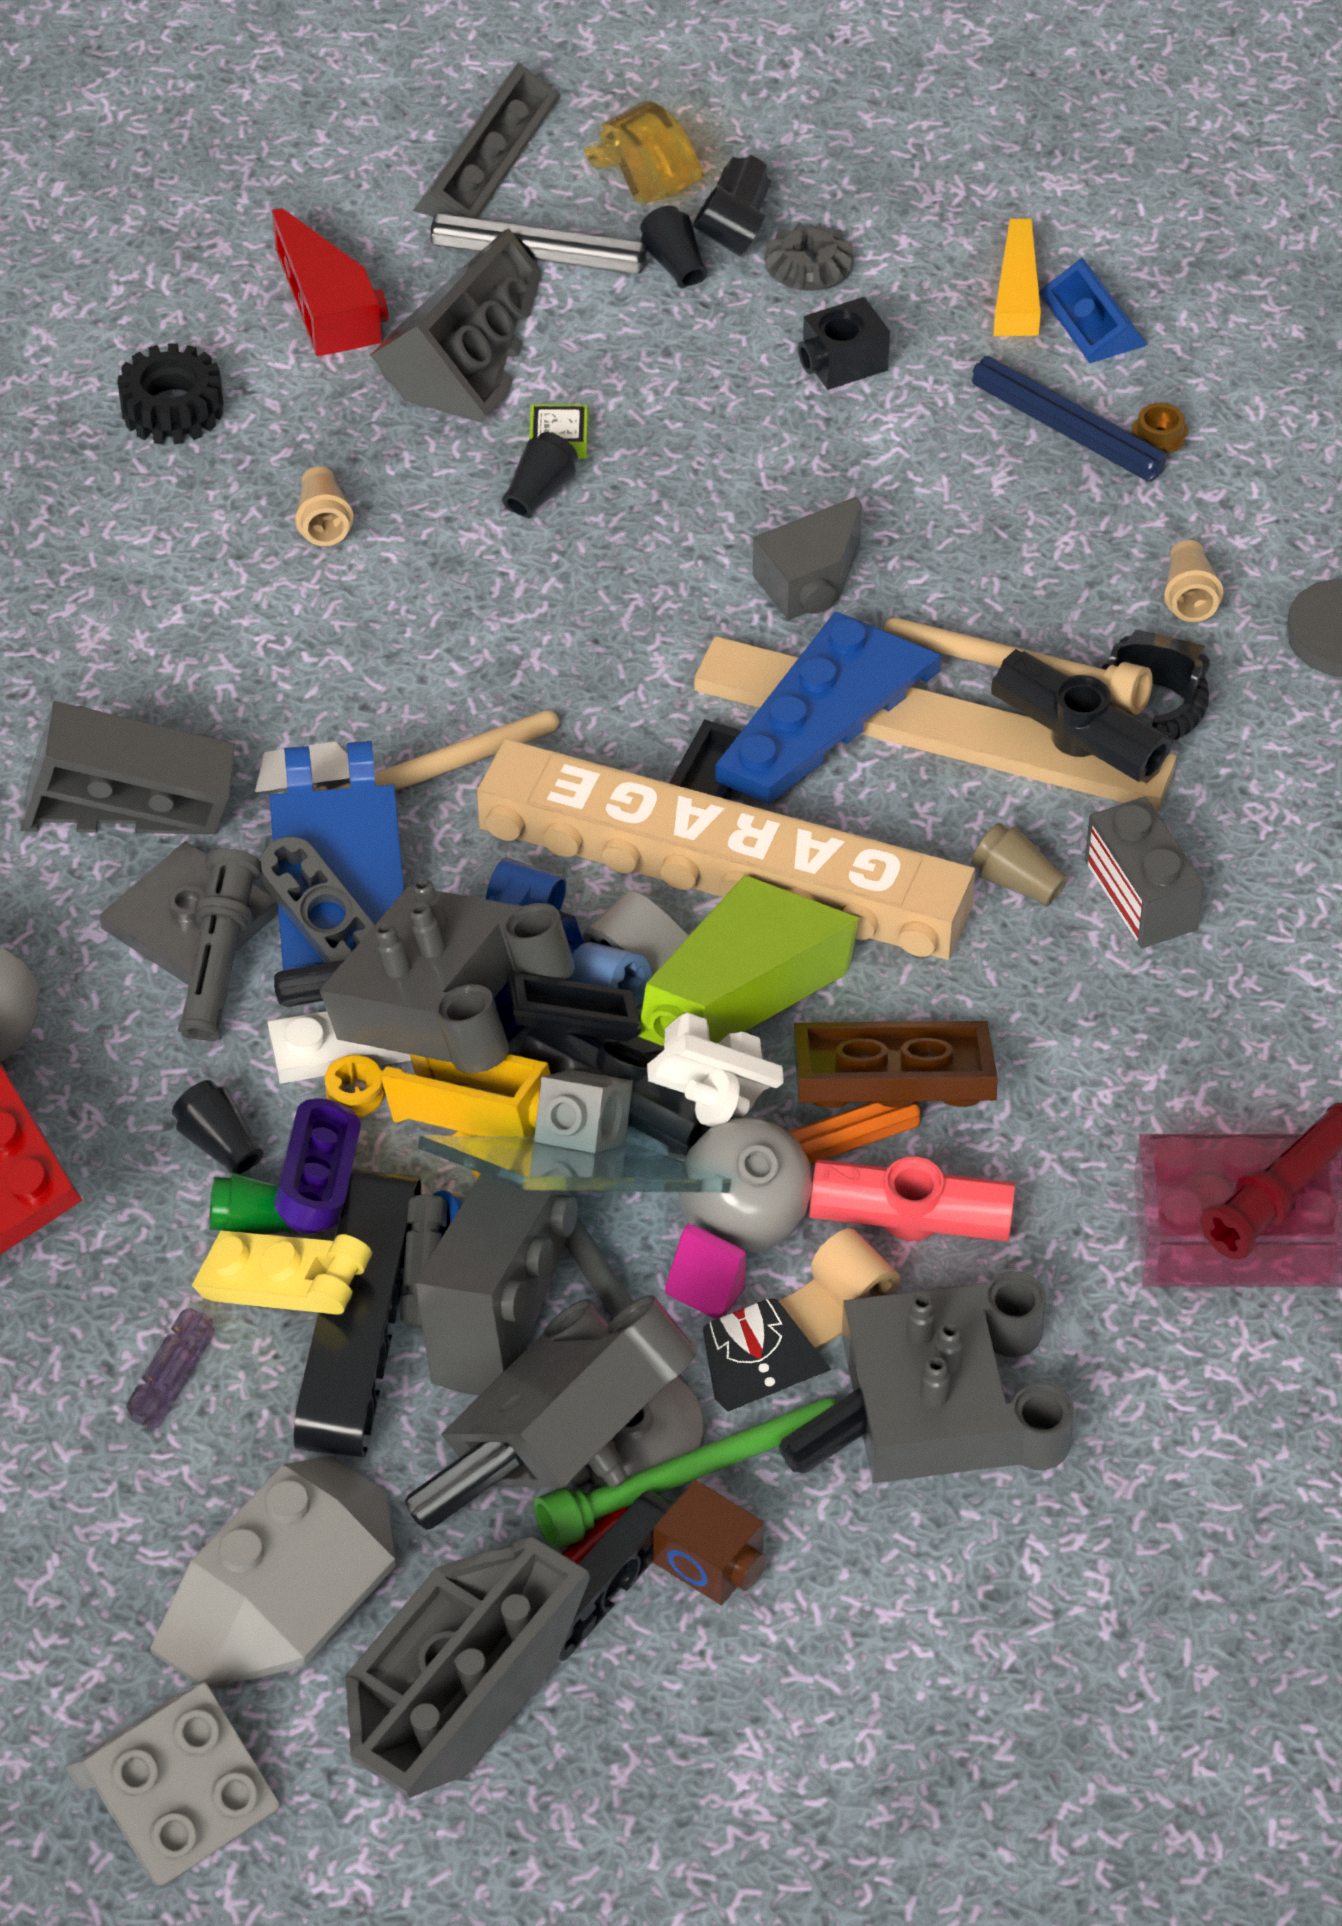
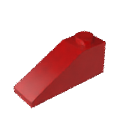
(328, 288)

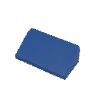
(1090, 314)

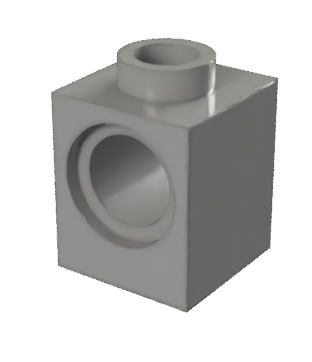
(583, 1111)

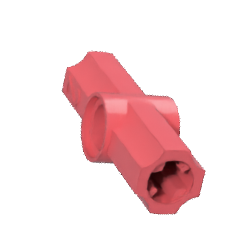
(912, 1199)

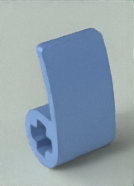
(611, 968)

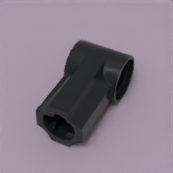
(733, 207)

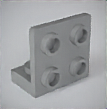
(177, 1783)

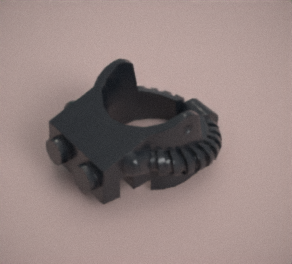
(1174, 665)

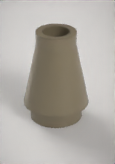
(1018, 865)

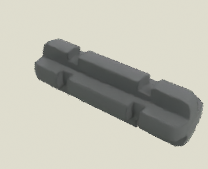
(427, 1217)

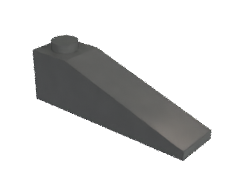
(459, 339)

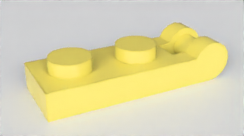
(282, 1271)

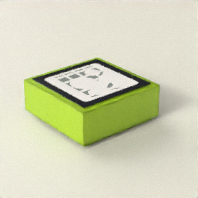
(564, 420)

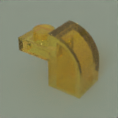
(649, 150)

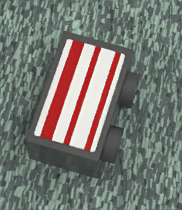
(1144, 872)

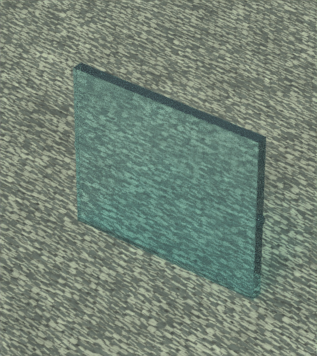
(549, 1167)

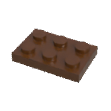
(894, 1063)

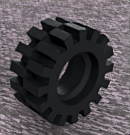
(170, 415)

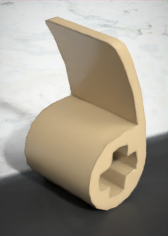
(841, 1271)

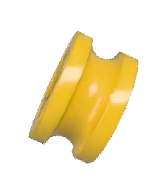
(355, 1068)

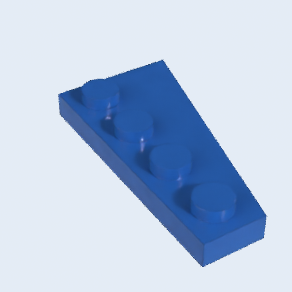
(821, 701)

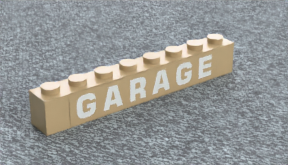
(714, 842)

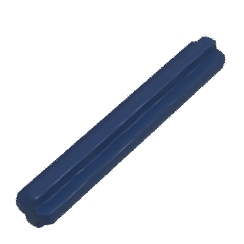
(1069, 418)

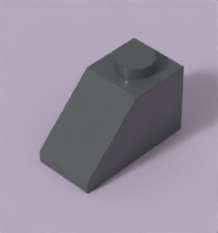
(809, 558)

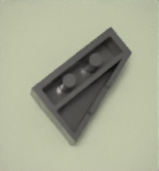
(126, 772)

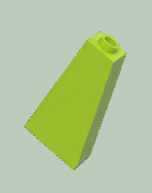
(749, 961)

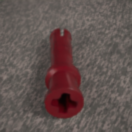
(1266, 1195)

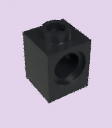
(844, 343)

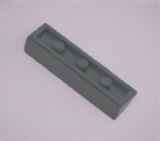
(490, 146)

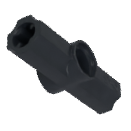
(1081, 716)
(653, 1108)

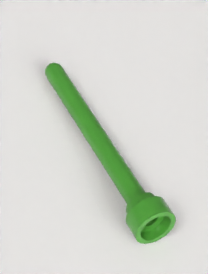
(567, 1515)

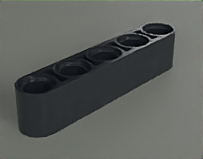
(353, 1347)

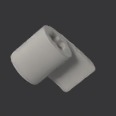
(638, 927)

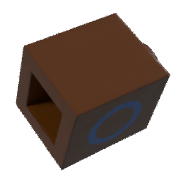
(710, 1543)

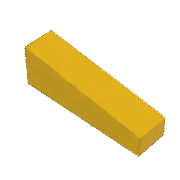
(1018, 293)

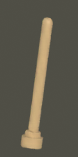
(1127, 683)
(464, 752)

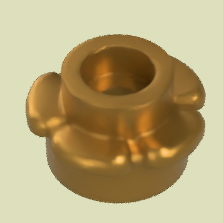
(1161, 426)

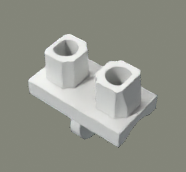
(717, 1076)

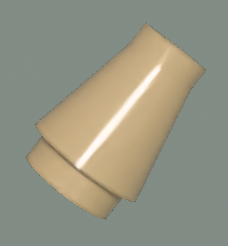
(322, 509)
(1192, 584)

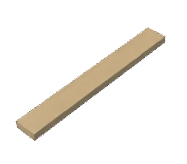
(940, 727)

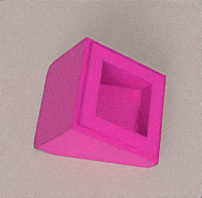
(706, 1272)

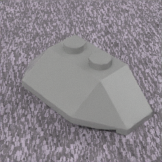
(279, 1575)

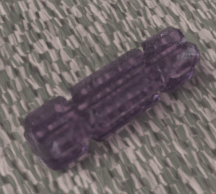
(170, 1368)

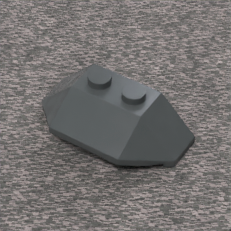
(460, 1663)

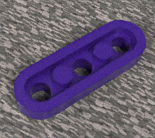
(317, 1165)

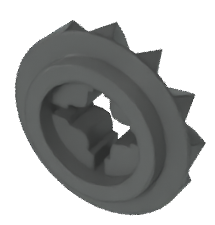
(796, 270)

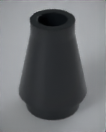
(674, 244)
(542, 470)
(215, 1125)

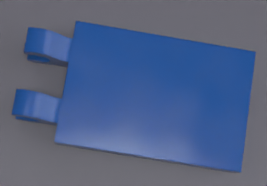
(350, 831)

